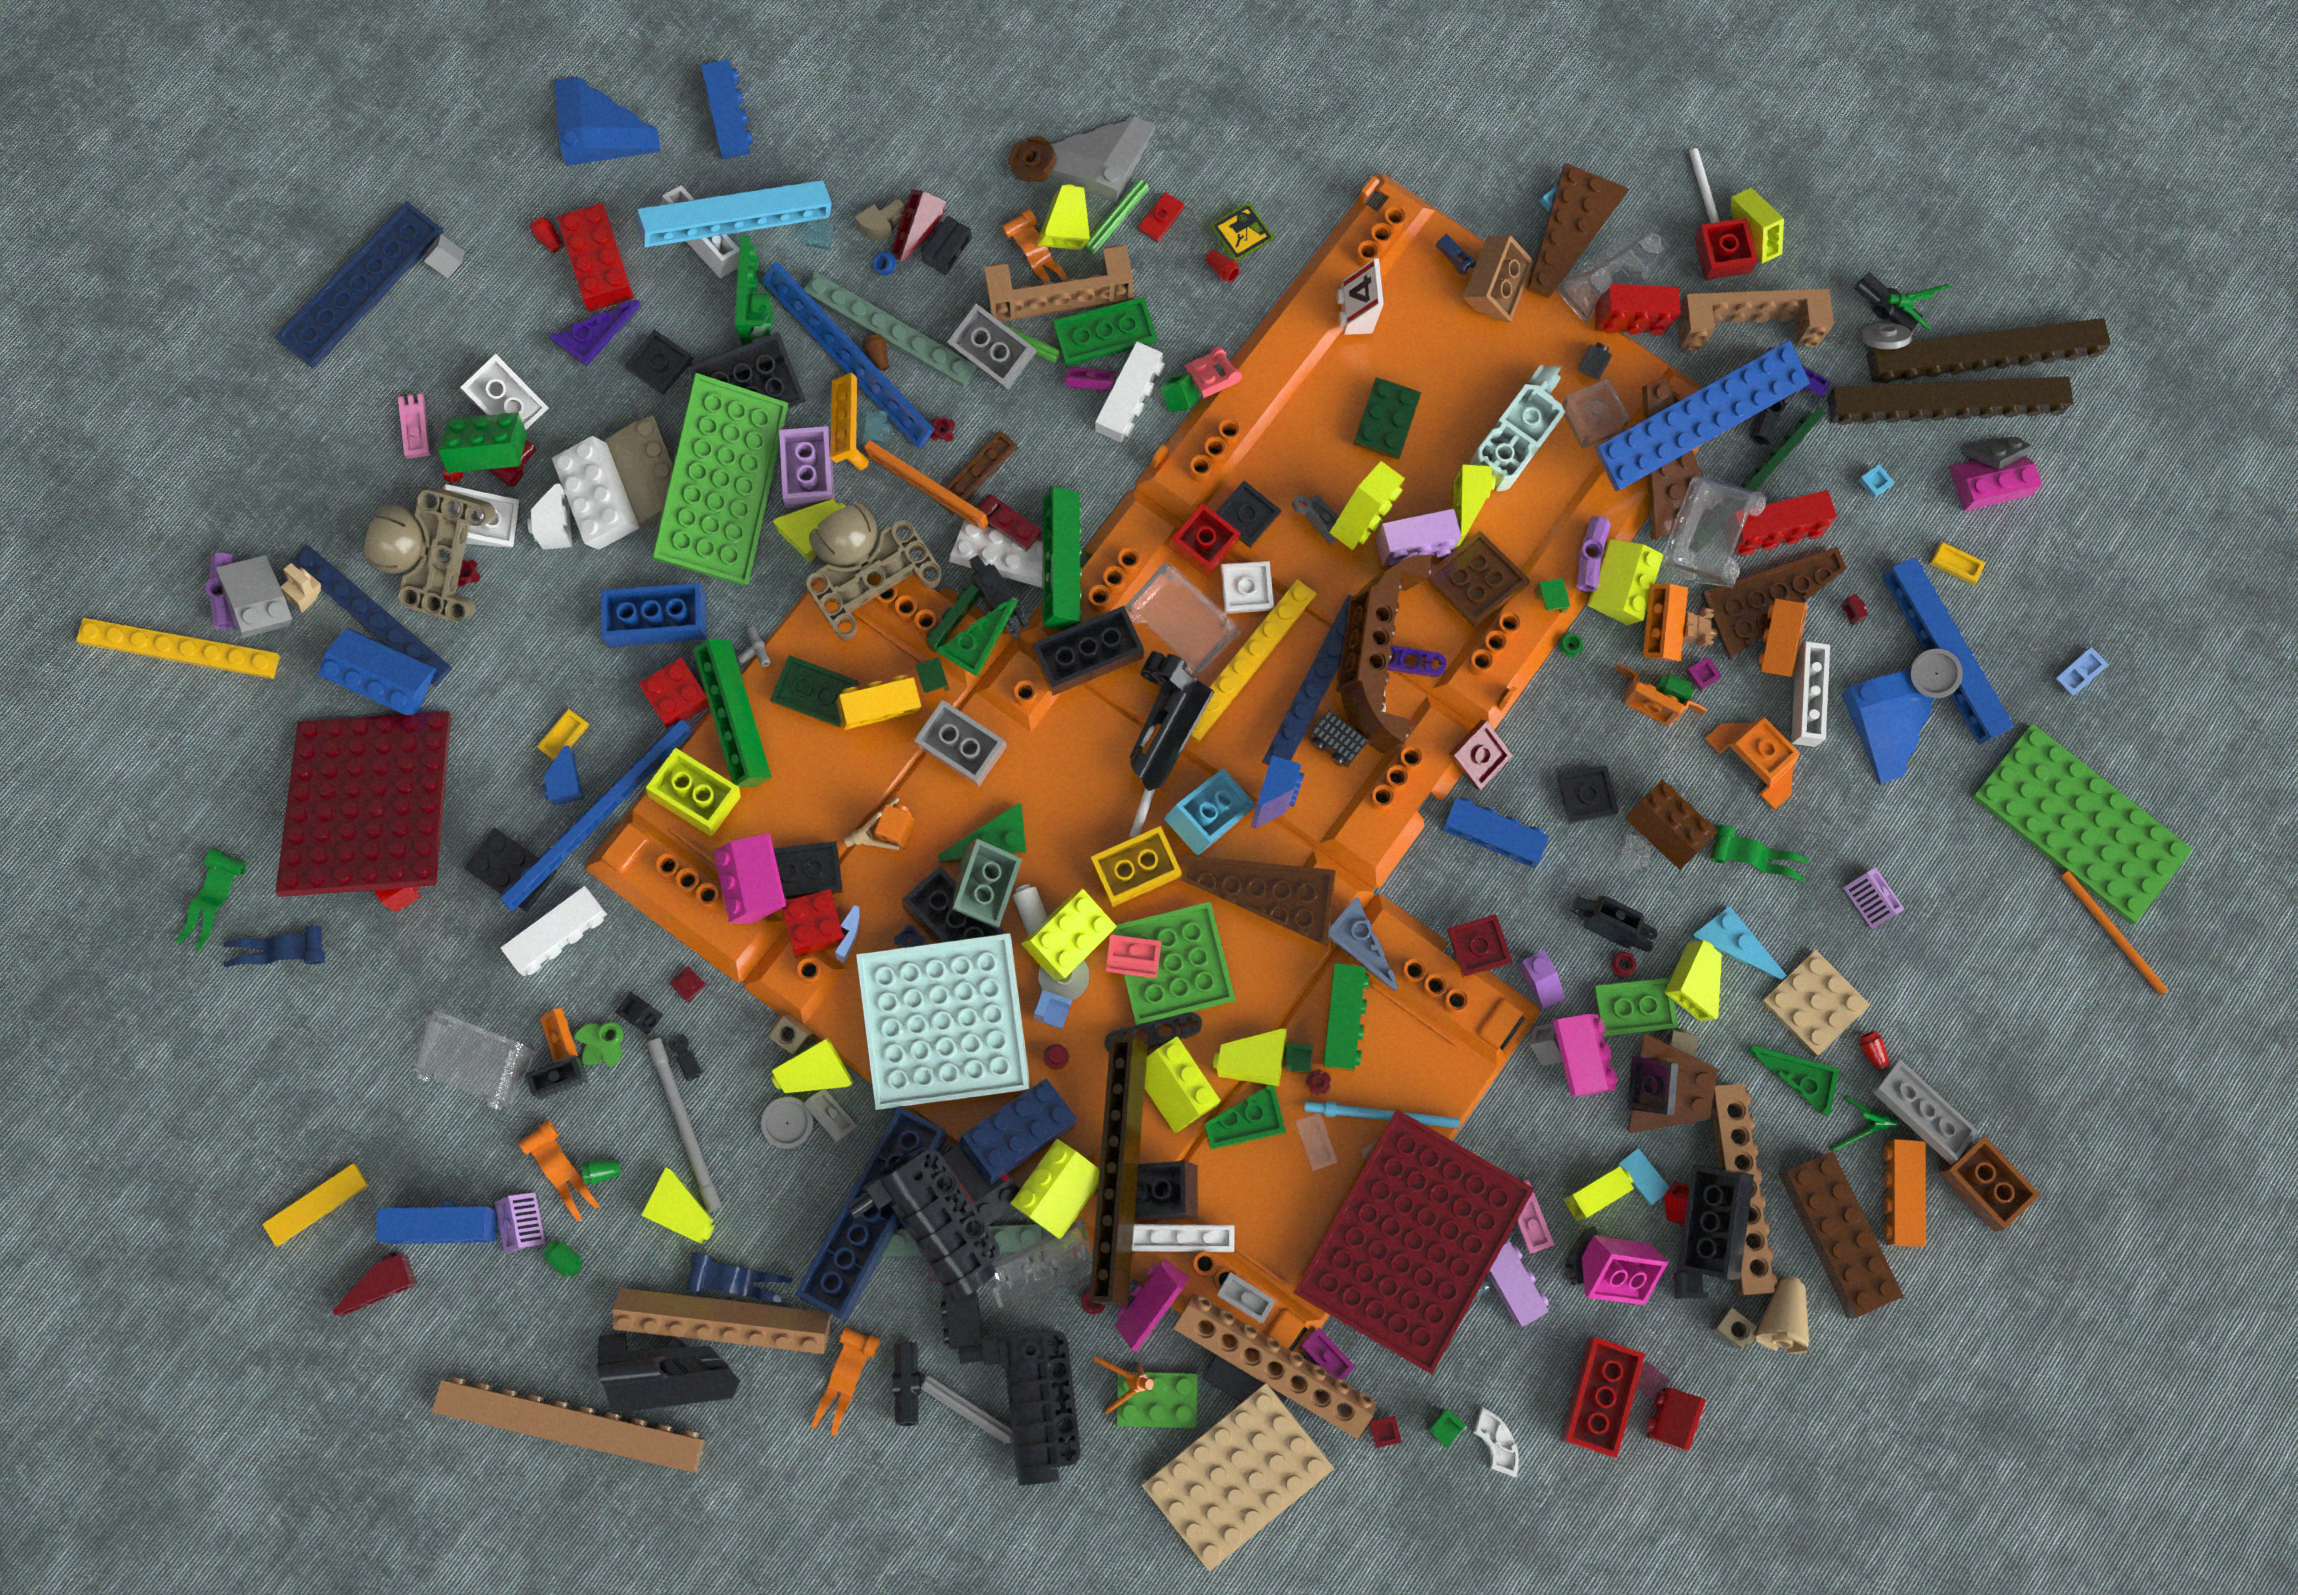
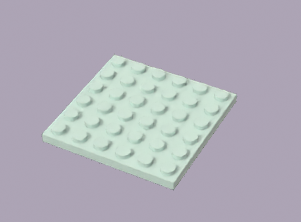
(943, 1021)

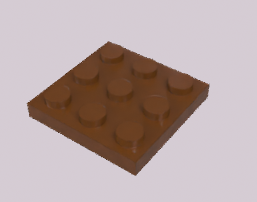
(1477, 579)

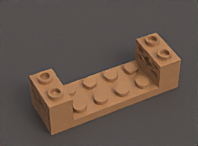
(1052, 298)
(1808, 308)

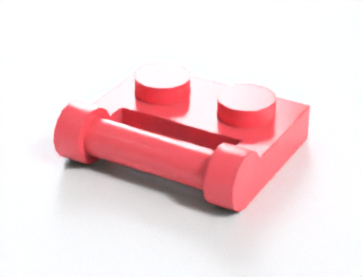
(1207, 378)

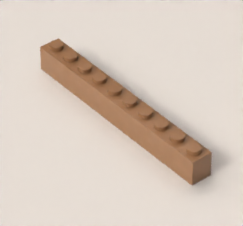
(569, 1425)

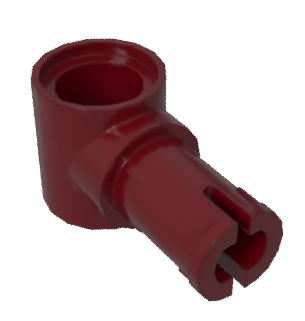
(512, 475)

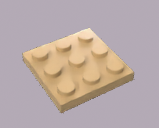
(1815, 1003)

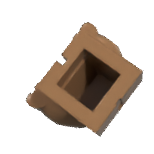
(1698, 628)

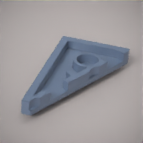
(1355, 936)

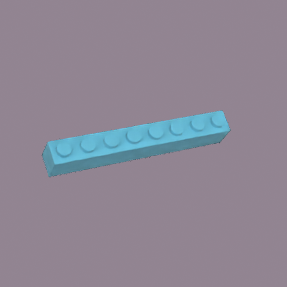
(733, 213)

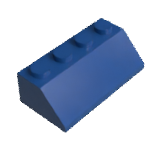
(377, 672)
(1278, 790)

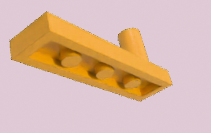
(844, 422)

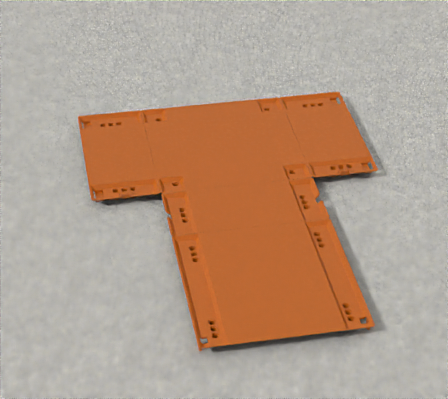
(1072, 750)

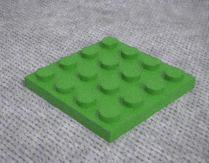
(1190, 966)

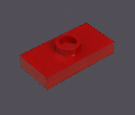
(1161, 217)

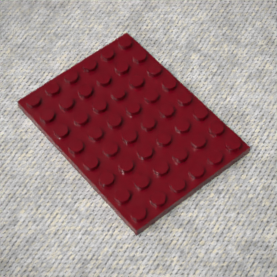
(364, 804)
(1414, 1241)

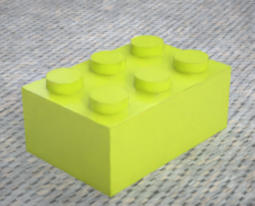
(1367, 505)
(693, 792)
(1068, 935)

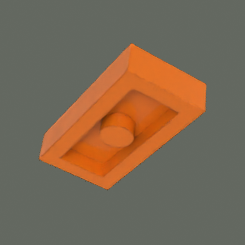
(558, 1035)

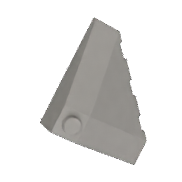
(1103, 158)

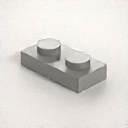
(830, 1115)
(1246, 1298)

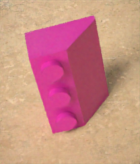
(1983, 485)
(749, 879)
(1585, 1055)
(1621, 1270)
(1150, 1303)

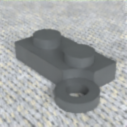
(1318, 514)

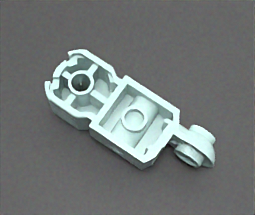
(1521, 428)

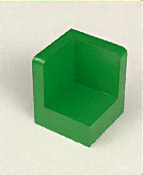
(1179, 392)
(1553, 595)
(1446, 1427)

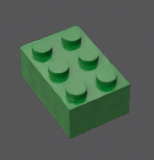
(483, 442)

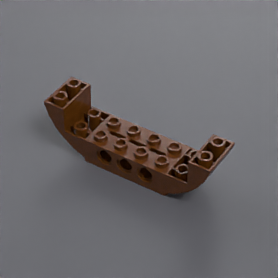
(1368, 652)

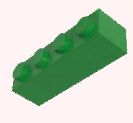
(1344, 1017)

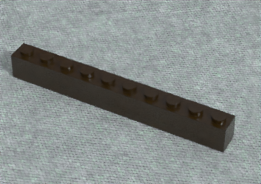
(1990, 350)
(1949, 400)
(1118, 1172)

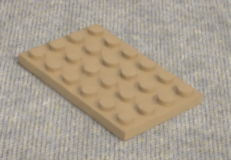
(1237, 1476)

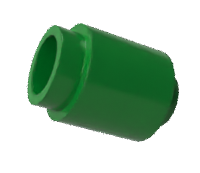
(1676, 687)
(563, 1258)

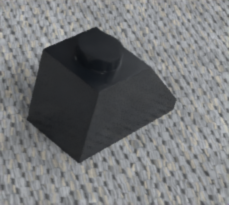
(1574, 1269)

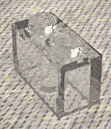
(1315, 1142)

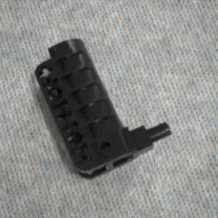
(1033, 1401)

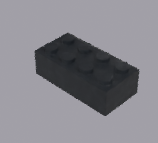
(1088, 650)
(931, 908)
(1716, 1222)

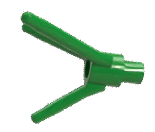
(1907, 301)
(1875, 1122)

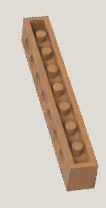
(1747, 1149)
(1279, 1377)

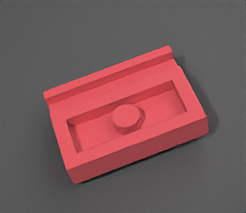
(1133, 956)

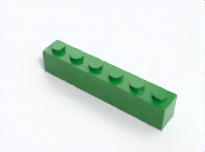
(1061, 559)
(732, 713)

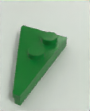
(973, 646)
(1002, 832)
(1807, 1078)

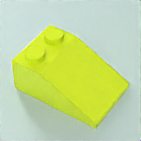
(1470, 491)

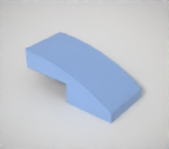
(2081, 671)
(850, 928)

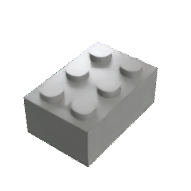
(992, 346)
(960, 743)

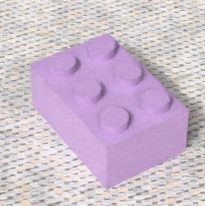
(806, 466)
(1418, 535)

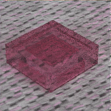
(1650, 1381)

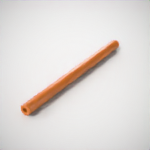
(2115, 934)

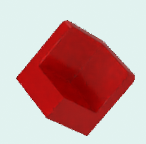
(1676, 1202)

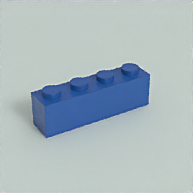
(726, 110)
(1495, 832)

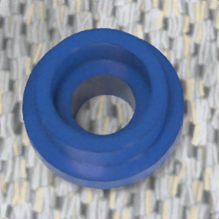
(879, 261)

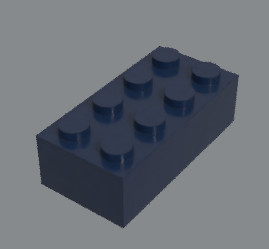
(1017, 1131)

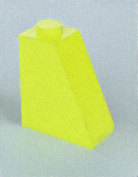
(1066, 220)
(1763, 221)
(798, 525)
(1697, 980)
(1253, 1058)
(812, 1070)
(1599, 1193)
(678, 1209)

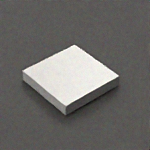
(1247, 587)

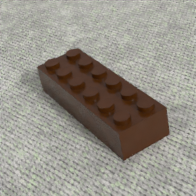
(1841, 1235)

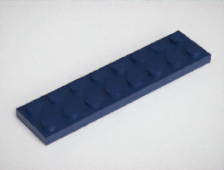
(359, 285)

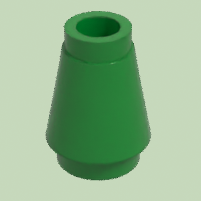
(600, 1170)

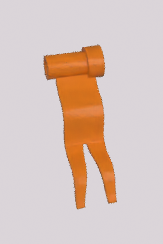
(1026, 236)
(556, 1165)
(846, 1373)

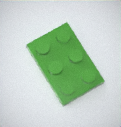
(1635, 1007)
(1168, 1404)

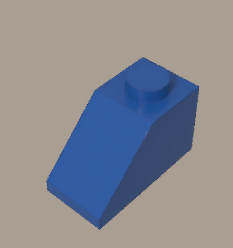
(562, 779)

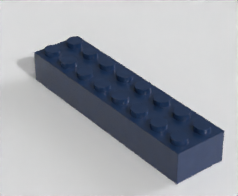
(857, 1244)

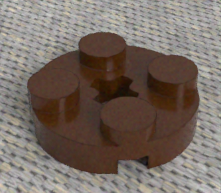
(1038, 169)

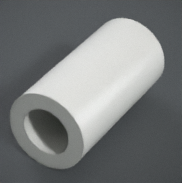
(1029, 907)

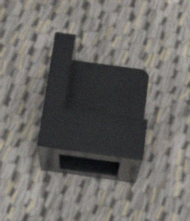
(1689, 1285)

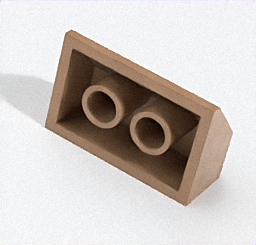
(1499, 278)

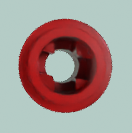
(546, 234)
(1223, 266)
(1874, 1049)

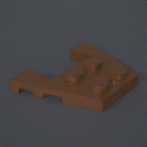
(1693, 1091)

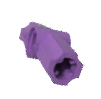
(1589, 567)
(220, 611)

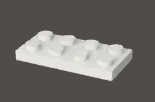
(998, 550)

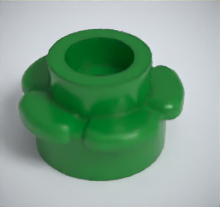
(1572, 639)

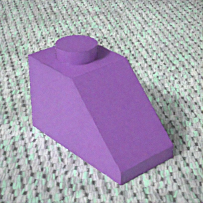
(1542, 979)

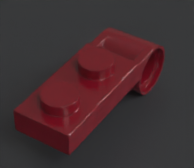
(1009, 522)

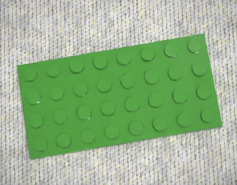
(720, 480)
(2082, 823)

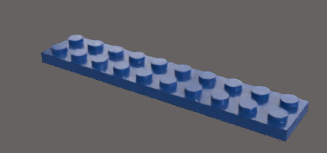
(1701, 415)

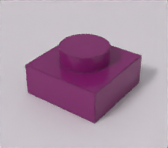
(1704, 674)

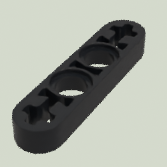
(1151, 1029)

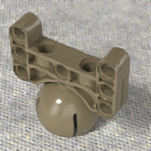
(416, 545)
(856, 552)

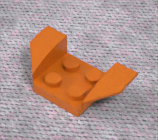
(1652, 703)
(1763, 751)

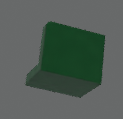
(932, 675)
(1298, 1057)

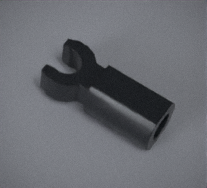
(686, 1059)

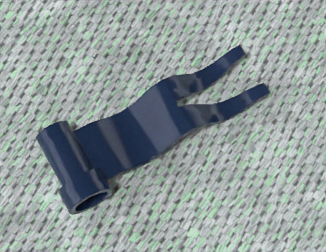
(281, 947)
(731, 1278)

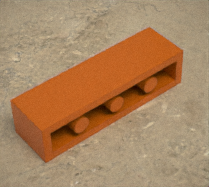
(1905, 1193)

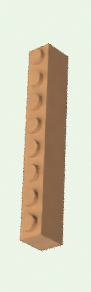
(721, 1320)

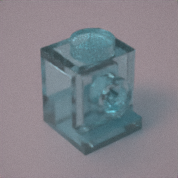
(878, 429)

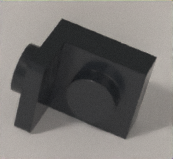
(1595, 360)
(639, 1013)

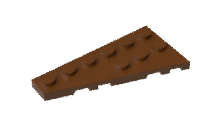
(1575, 217)
(1671, 481)
(1743, 610)

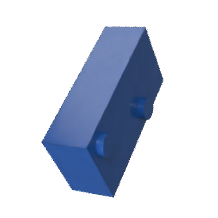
(653, 614)
(436, 1224)

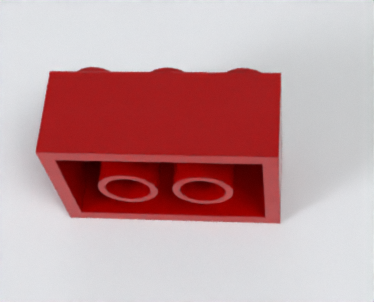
(1637, 309)

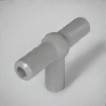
(757, 648)

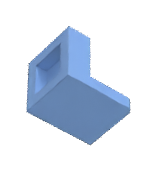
(1052, 1009)

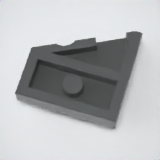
(1998, 452)

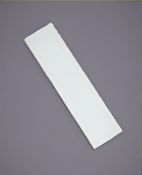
(1183, 1238)

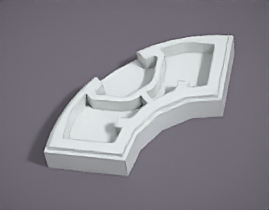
(1499, 1442)

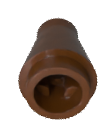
(877, 352)

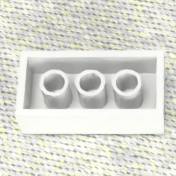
(595, 493)

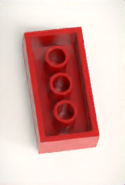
(595, 257)
(1787, 523)
(1602, 1397)

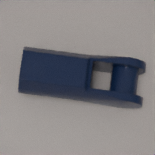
(1453, 251)

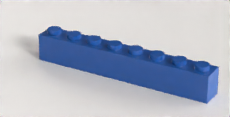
(1936, 630)

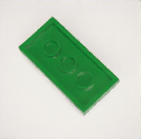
(1104, 331)

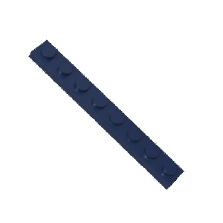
(368, 611)
(1310, 692)

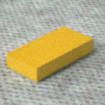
(1957, 563)
(563, 733)

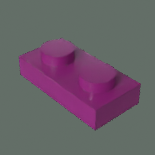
(1090, 378)
(1326, 1354)

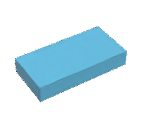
(1644, 1177)

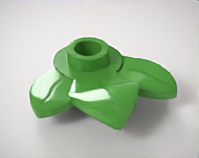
(598, 1046)

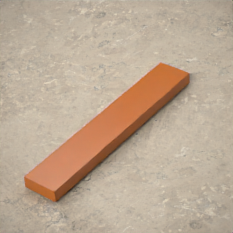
(926, 485)

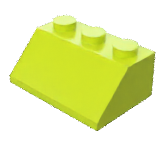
(1625, 581)
(1178, 1086)
(1057, 1189)

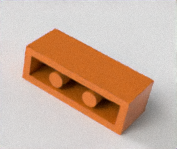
(1665, 622)
(1783, 638)

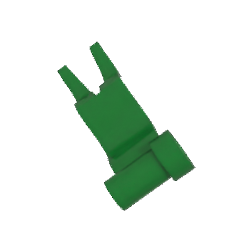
(1753, 853)
(213, 894)

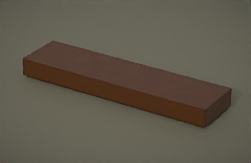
(981, 467)

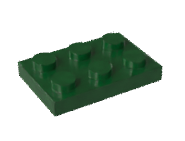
(1387, 418)
(811, 690)

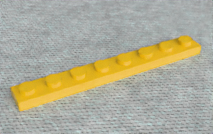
(178, 648)
(1254, 654)

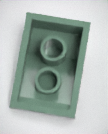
(985, 882)

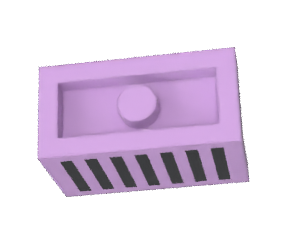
(1873, 898)
(519, 1222)

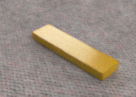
(315, 1205)

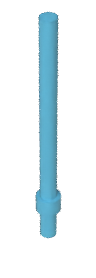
(1330, 1109)

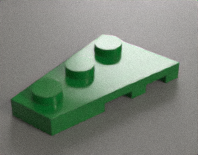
(1248, 1121)

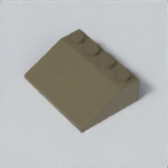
(643, 468)

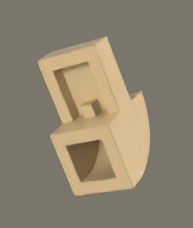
(300, 588)

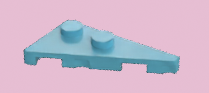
(1733, 937)

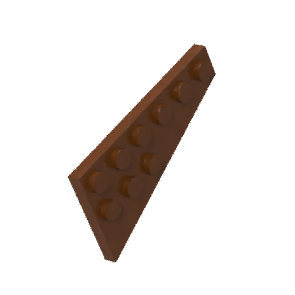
(1281, 893)

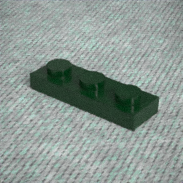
(952, 617)

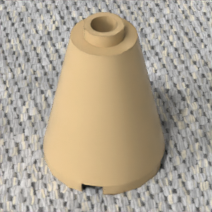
(1786, 1318)

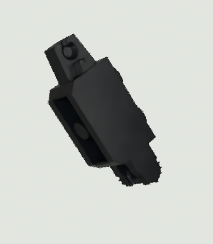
(995, 590)
(1615, 922)

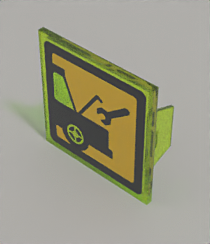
(1242, 232)

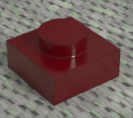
(1854, 609)
(688, 984)
(1385, 1432)

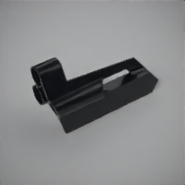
(1177, 709)
(637, 1382)

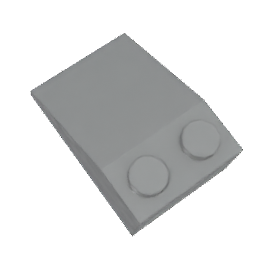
(254, 597)

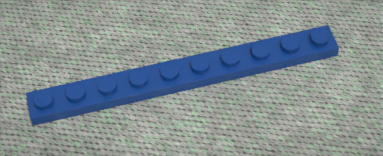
(847, 355)
(590, 820)

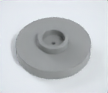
(1886, 335)
(1940, 662)
(1071, 987)
(775, 1124)

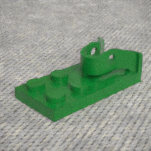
(751, 307)

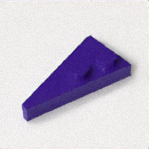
(590, 337)

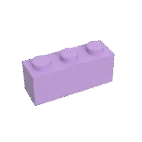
(1517, 1287)

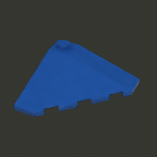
(597, 128)
(1888, 720)

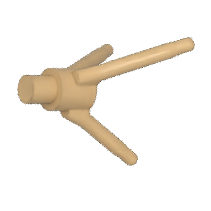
(864, 835)

